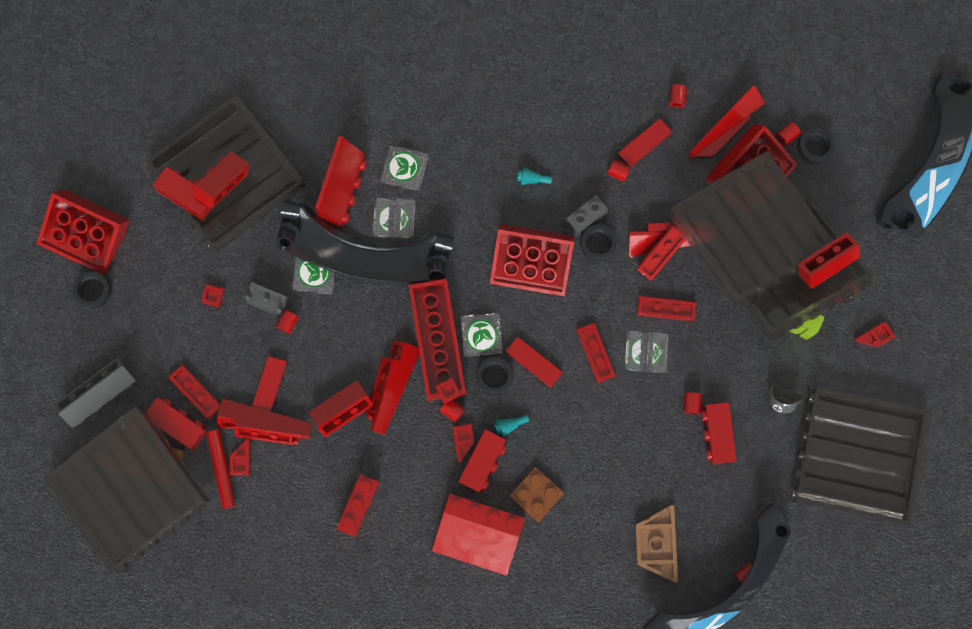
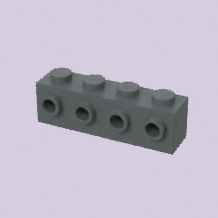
(95, 392)

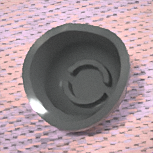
(783, 399)

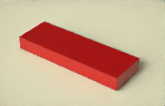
(645, 143)
(661, 253)
(666, 308)
(595, 352)
(534, 362)
(269, 384)
(194, 391)

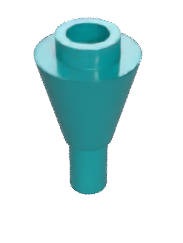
(527, 176)
(505, 426)

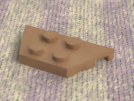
(657, 544)

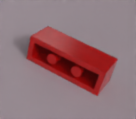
(220, 179)
(181, 192)
(829, 260)
(340, 408)
(177, 423)
(718, 433)
(483, 462)
(358, 505)

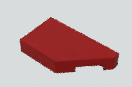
(876, 336)
(463, 440)
(240, 460)

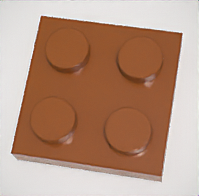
(536, 494)

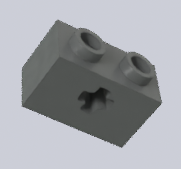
(586, 216)

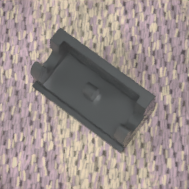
(266, 299)

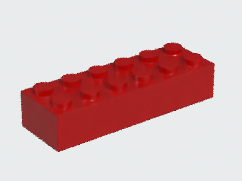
(436, 336)

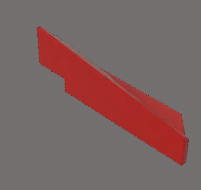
(728, 125)
(642, 242)
(390, 384)
(261, 424)

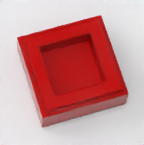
(212, 295)
(448, 390)

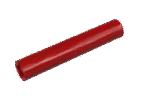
(221, 469)

